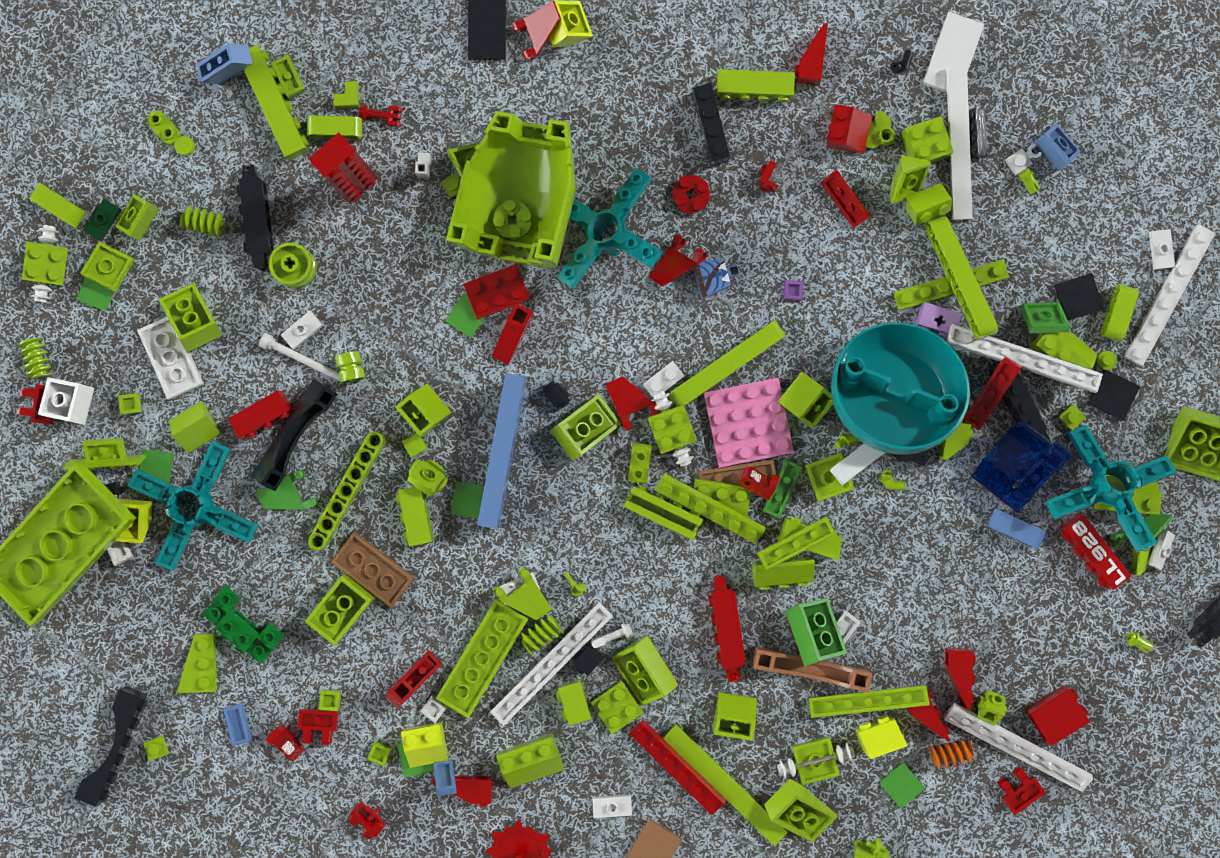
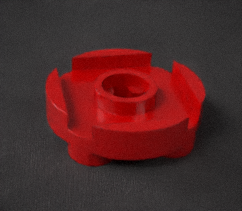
(686, 184)

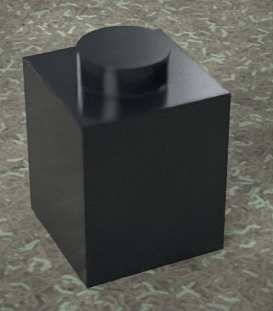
(587, 660)

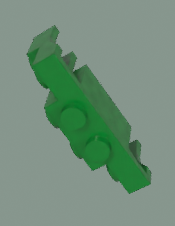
(239, 629)

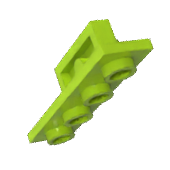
(105, 453)

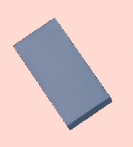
(237, 724)
(444, 778)

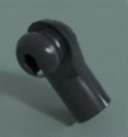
(904, 64)

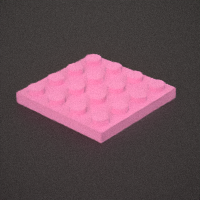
(748, 422)

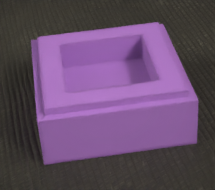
(793, 290)

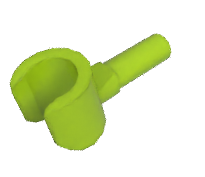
(577, 589)

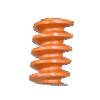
(951, 753)

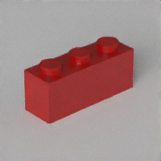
(261, 415)

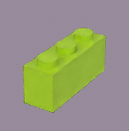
(415, 516)

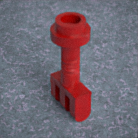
(364, 112)

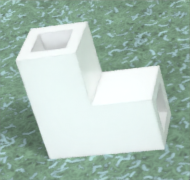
(423, 166)

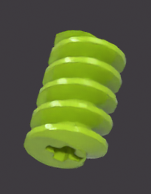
(202, 221)
(34, 358)
(540, 634)

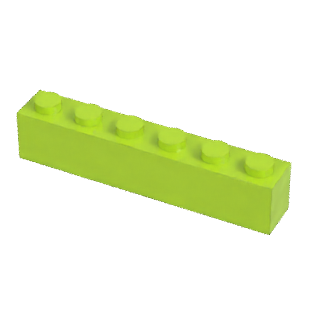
(275, 106)

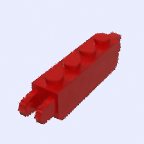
(728, 628)

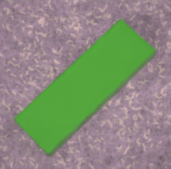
(788, 476)

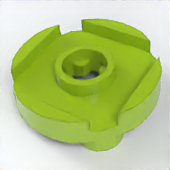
(510, 209)
(430, 485)

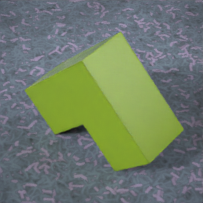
(350, 98)

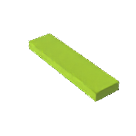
(796, 543)

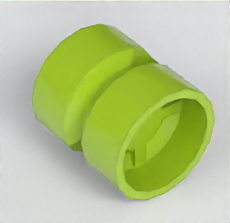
(350, 367)

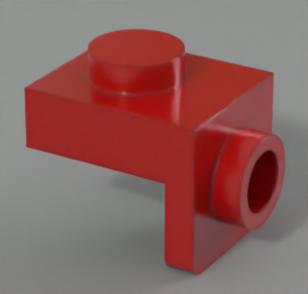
(764, 182)

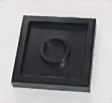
(1079, 296)
(1114, 395)

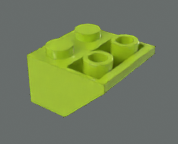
(807, 400)
(423, 410)
(735, 716)

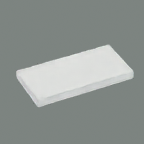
(954, 48)
(169, 359)

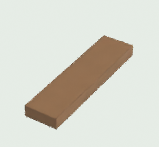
(733, 473)

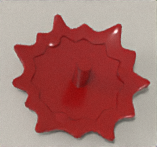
(519, 843)

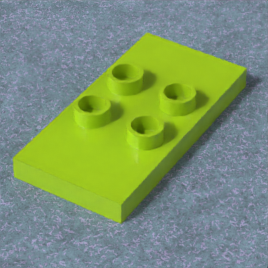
(59, 543)

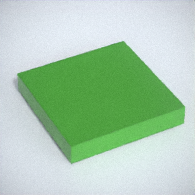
(1045, 317)

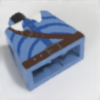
(713, 277)

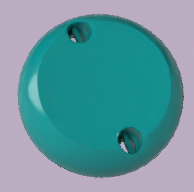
(900, 388)

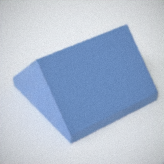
(1057, 147)

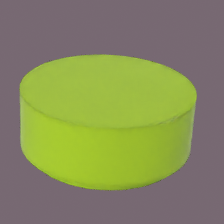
(184, 145)

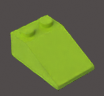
(190, 317)
(585, 427)
(340, 609)
(799, 811)

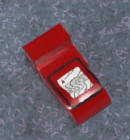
(758, 482)
(286, 742)

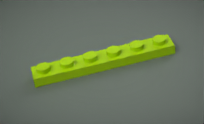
(941, 287)
(709, 508)
(869, 701)

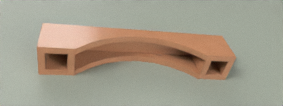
(825, 671)

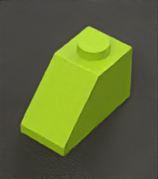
(956, 441)

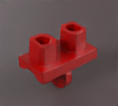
(368, 819)

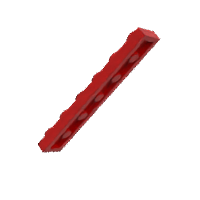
(677, 767)

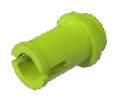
(1029, 181)
(1136, 640)

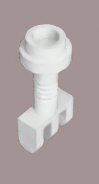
(602, 640)

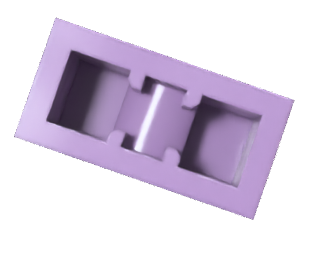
(930, 312)

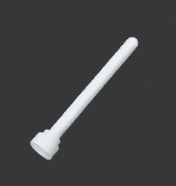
(267, 342)

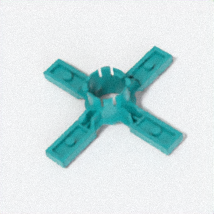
(622, 239)
(1099, 488)
(208, 513)

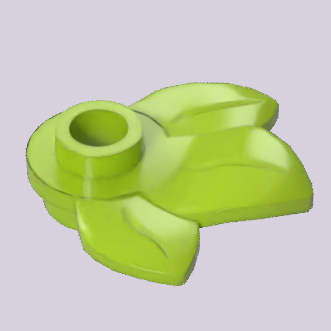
(879, 126)

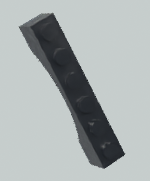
(274, 463)
(126, 710)

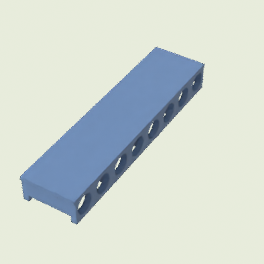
(502, 451)

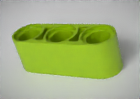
(328, 126)
(57, 205)
(1120, 312)

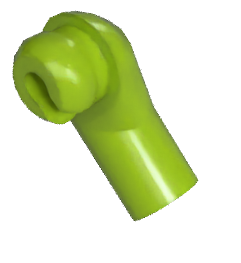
(889, 483)

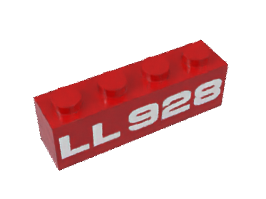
(1095, 552)

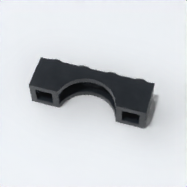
(711, 124)

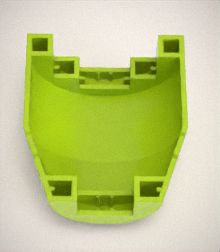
(521, 165)

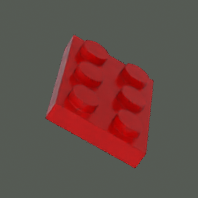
(496, 291)

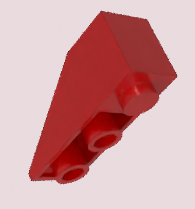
(512, 333)
(959, 666)
(929, 716)

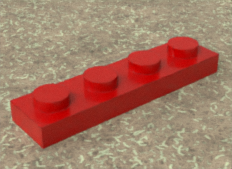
(992, 393)

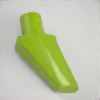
(846, 440)

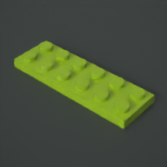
(482, 658)

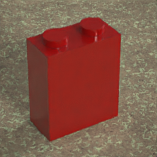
(1058, 715)

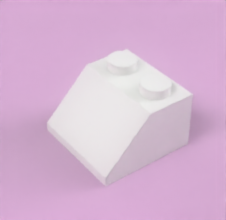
(66, 401)

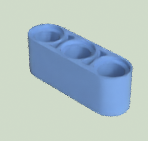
(1016, 528)

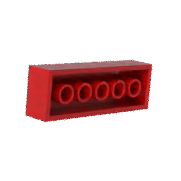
(343, 168)

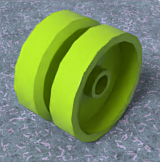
(282, 261)

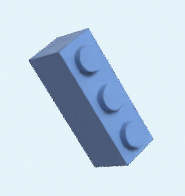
(224, 63)

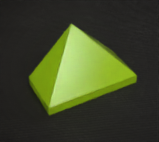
(1140, 561)

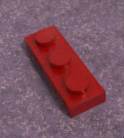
(845, 199)

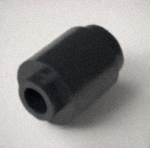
(556, 394)

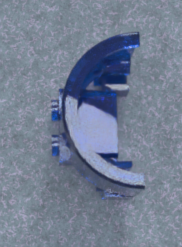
(1020, 456)

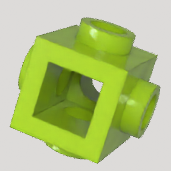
(991, 707)

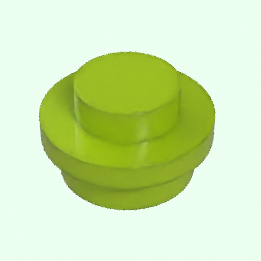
(1106, 360)

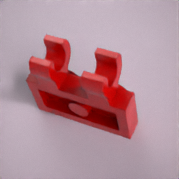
(33, 412)
(317, 720)
(1023, 794)

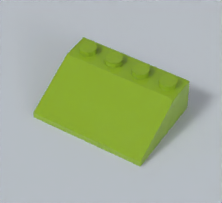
(1195, 443)

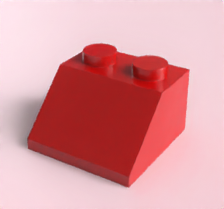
(849, 129)

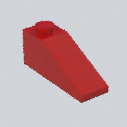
(811, 63)
(413, 679)
(474, 789)

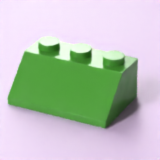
(816, 632)

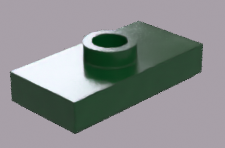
(102, 220)

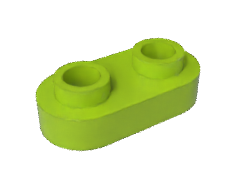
(162, 127)

